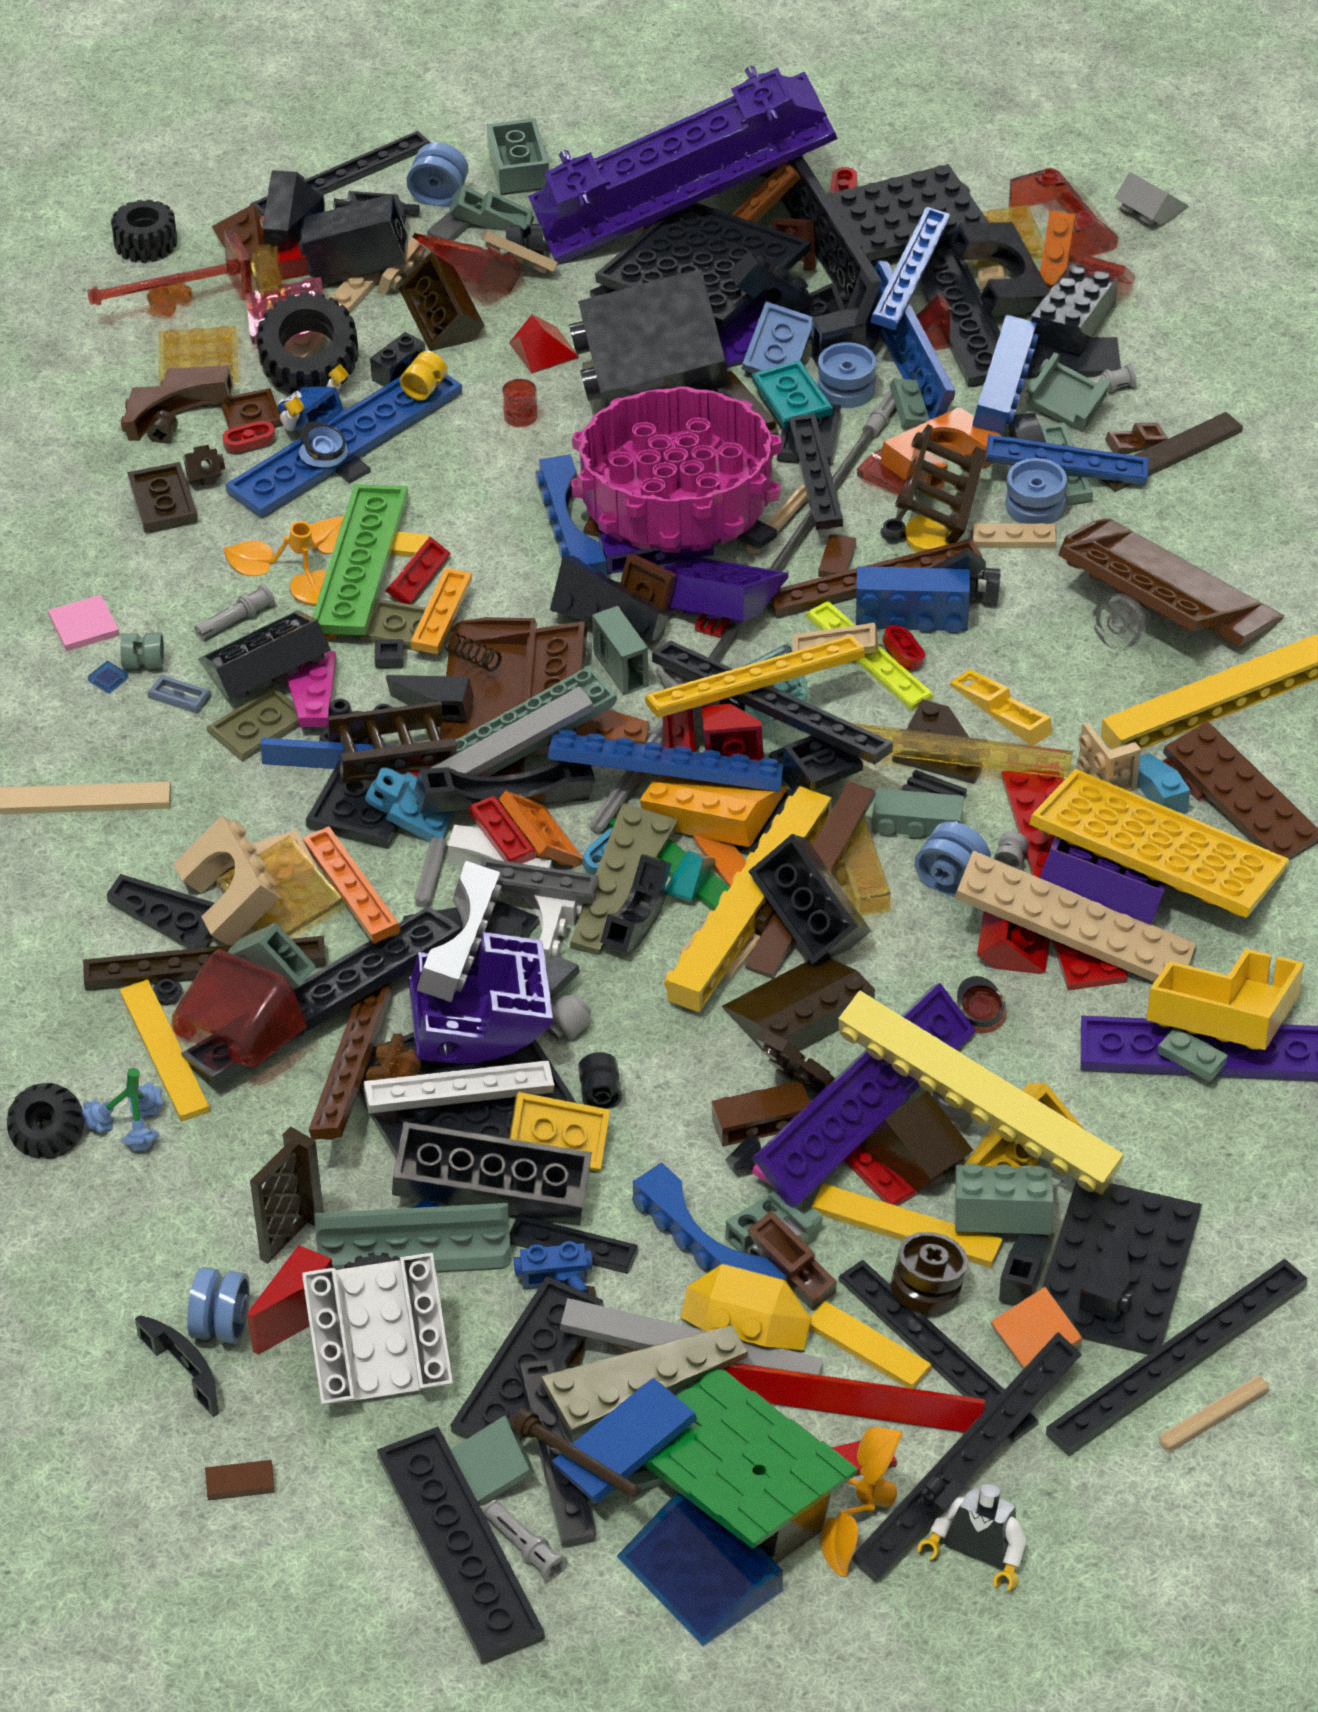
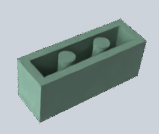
(913, 812)

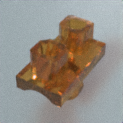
(164, 299)
(394, 1060)

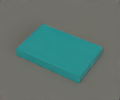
(791, 392)

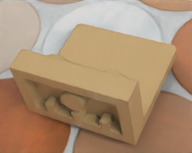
(1114, 766)

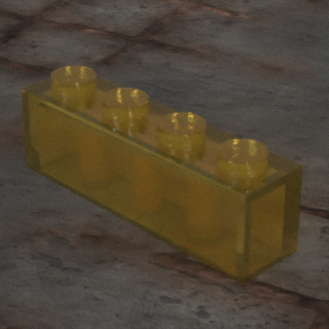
(863, 874)

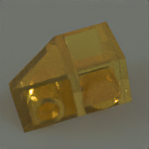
(267, 268)

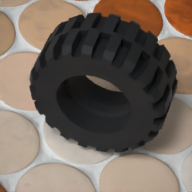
(302, 315)

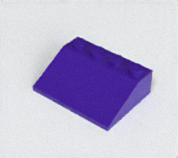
(723, 588)
(1102, 881)

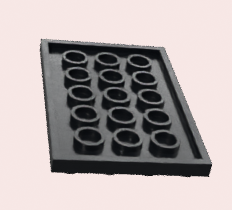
(888, 211)
(1158, 1248)

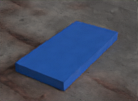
(628, 1437)

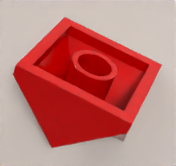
(541, 345)

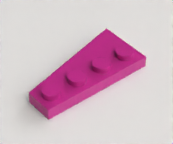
(312, 691)

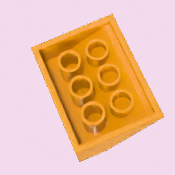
(711, 808)

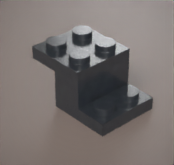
(814, 763)

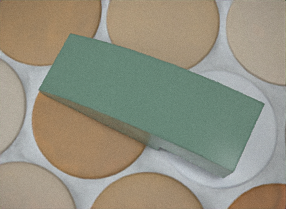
(488, 209)

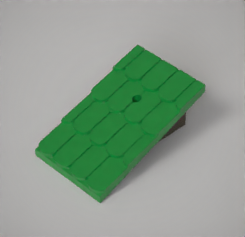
(751, 1467)

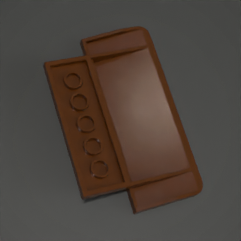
(1166, 582)
(529, 665)

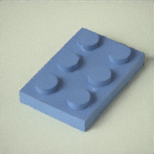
(777, 338)

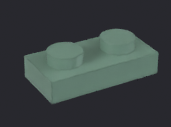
(909, 402)
(1192, 1054)

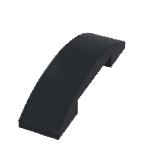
(161, 1337)

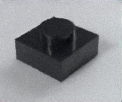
(389, 653)

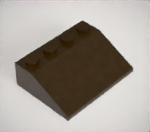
(800, 1003)

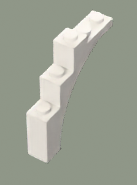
(554, 914)

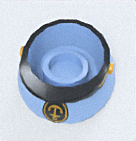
(322, 445)

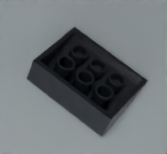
(266, 654)

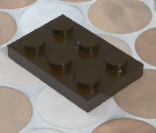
(162, 497)

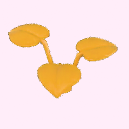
(255, 557)
(841, 1533)

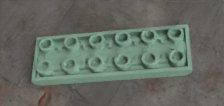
(588, 680)
(457, 1235)

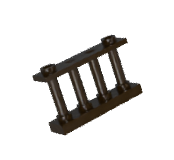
(965, 484)
(404, 758)

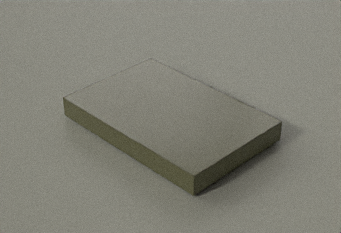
(395, 621)
(262, 717)

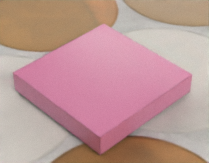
(83, 623)

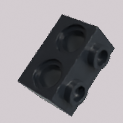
(395, 358)

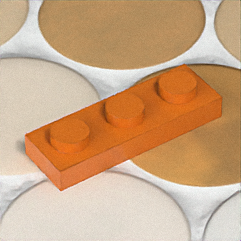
(1057, 246)

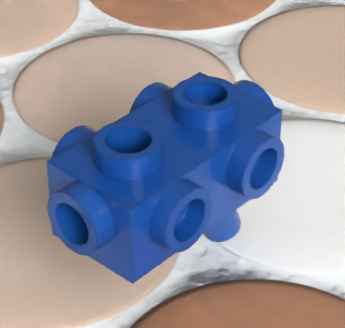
(563, 1263)

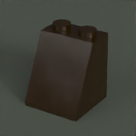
(918, 1143)

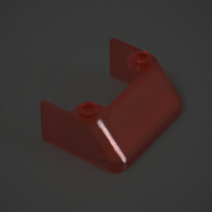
(1091, 231)

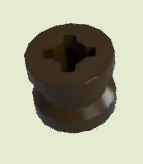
(162, 427)

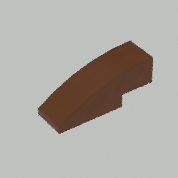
(794, 1259)

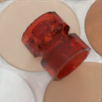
(520, 402)

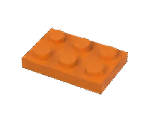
(541, 829)

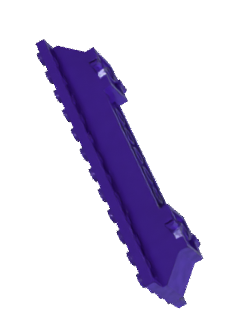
(681, 164)

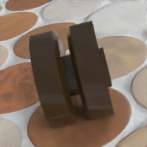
(929, 1272)

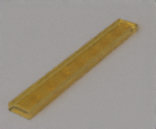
(976, 751)

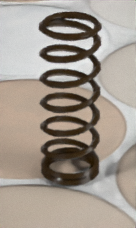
(484, 664)

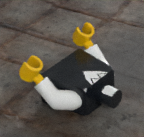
(984, 1529)

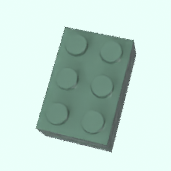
(517, 155)
(1003, 1199)

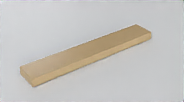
(85, 797)

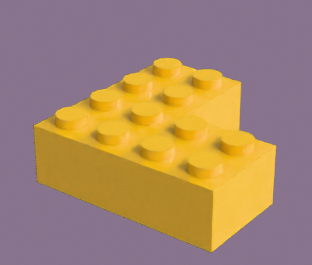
(1228, 1006)

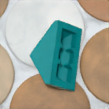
(689, 876)

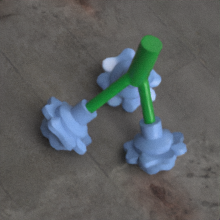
(143, 1102)

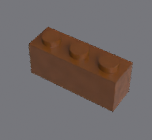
(757, 1112)

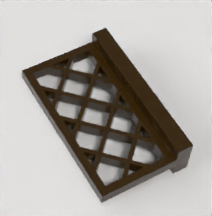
(302, 1191)

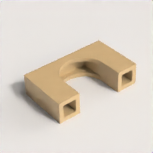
(251, 889)

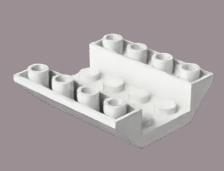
(377, 1329)

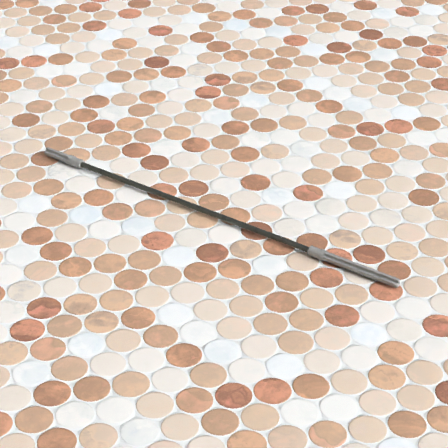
(877, 420)

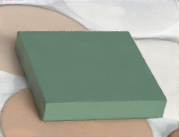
(492, 1460)

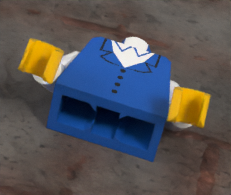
(313, 403)

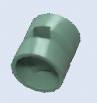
(152, 650)

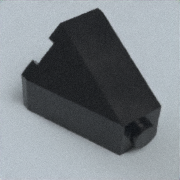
(286, 208)

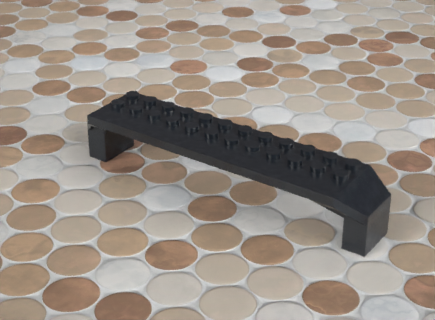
(842, 262)

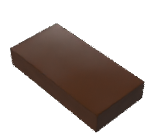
(837, 555)
(239, 1480)

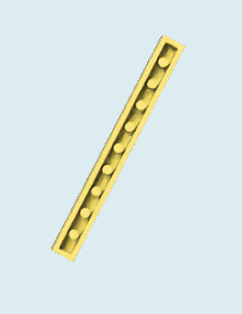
(980, 1093)

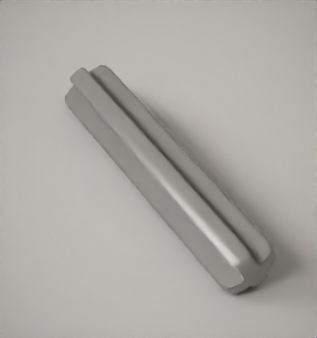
(430, 872)

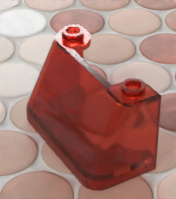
(242, 1005)

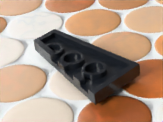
(163, 909)

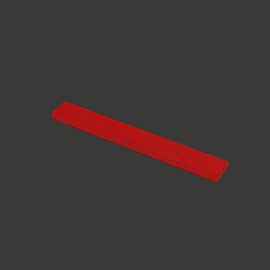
(859, 1397)

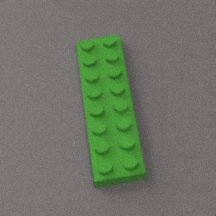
(360, 559)

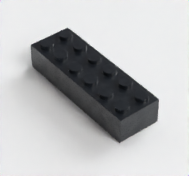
(487, 1169)

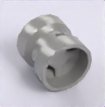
(1012, 849)

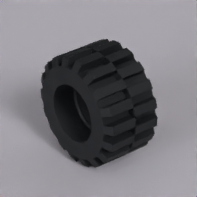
(144, 231)

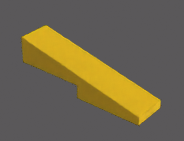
(996, 700)

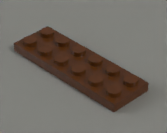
(1241, 792)

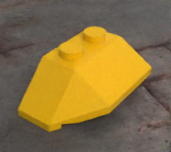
(755, 1304)

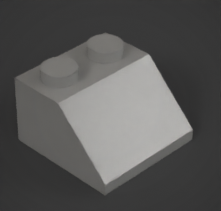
(1148, 200)

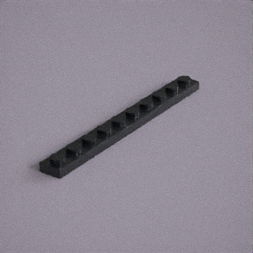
(780, 706)
(1175, 1357)
(967, 1453)

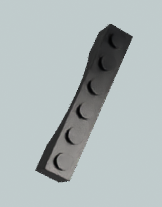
(452, 790)

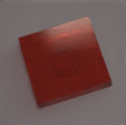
(1089, 262)

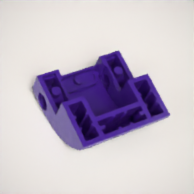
(495, 1014)

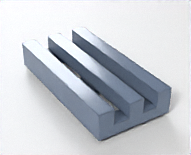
(177, 697)

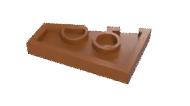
(616, 725)

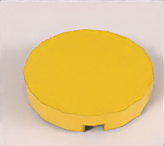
(924, 534)

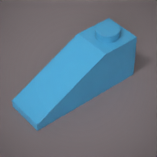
(1162, 784)

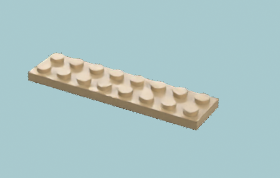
(1070, 918)

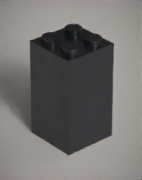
(354, 240)

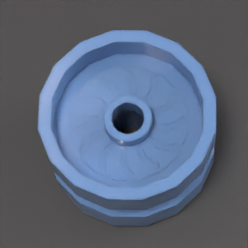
(437, 174)
(847, 374)
(1036, 491)
(946, 855)
(218, 1305)

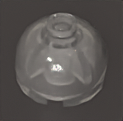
(1121, 621)

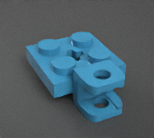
(403, 805)

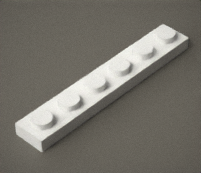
(458, 1086)

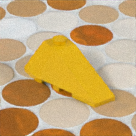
(997, 1151)

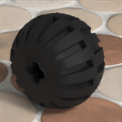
(41, 1103)

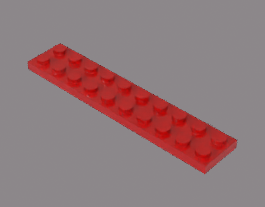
(1025, 796)

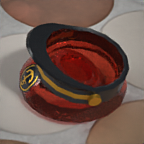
(981, 1004)

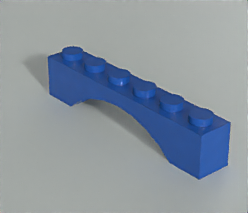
(556, 477)
(662, 1197)

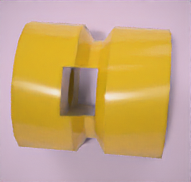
(423, 375)

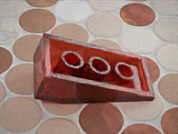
(481, 265)

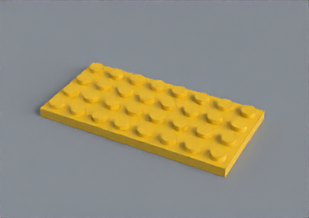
(1159, 843)

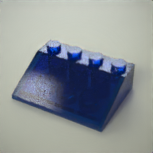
(700, 1569)

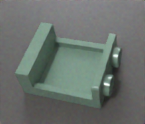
(1066, 394)

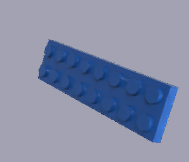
(916, 356)
(666, 761)

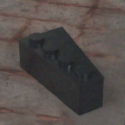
(587, 591)

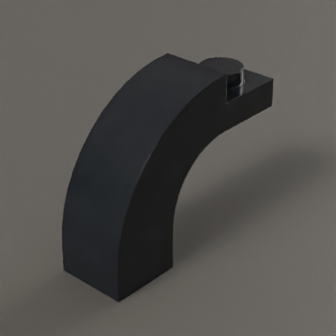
(642, 907)

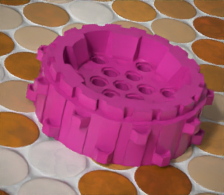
(676, 468)

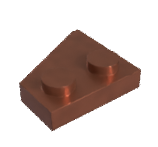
(802, 229)

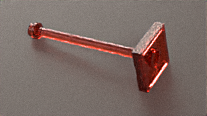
(236, 266)

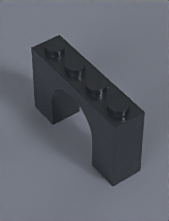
(1003, 245)

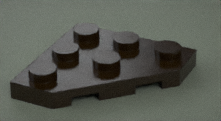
(941, 720)
(791, 1062)

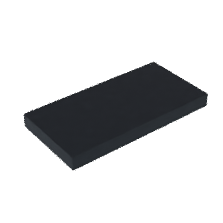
(1095, 357)

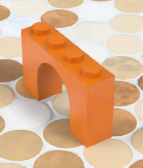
(950, 430)

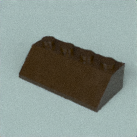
(440, 304)

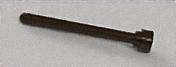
(528, 1425)

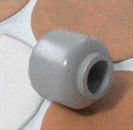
(569, 1017)

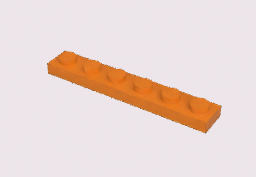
(351, 885)

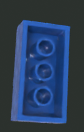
(913, 598)

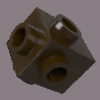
(193, 466)

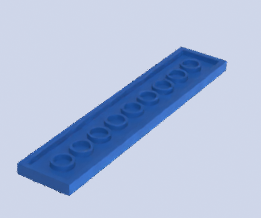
(362, 425)

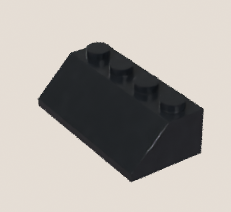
(809, 900)

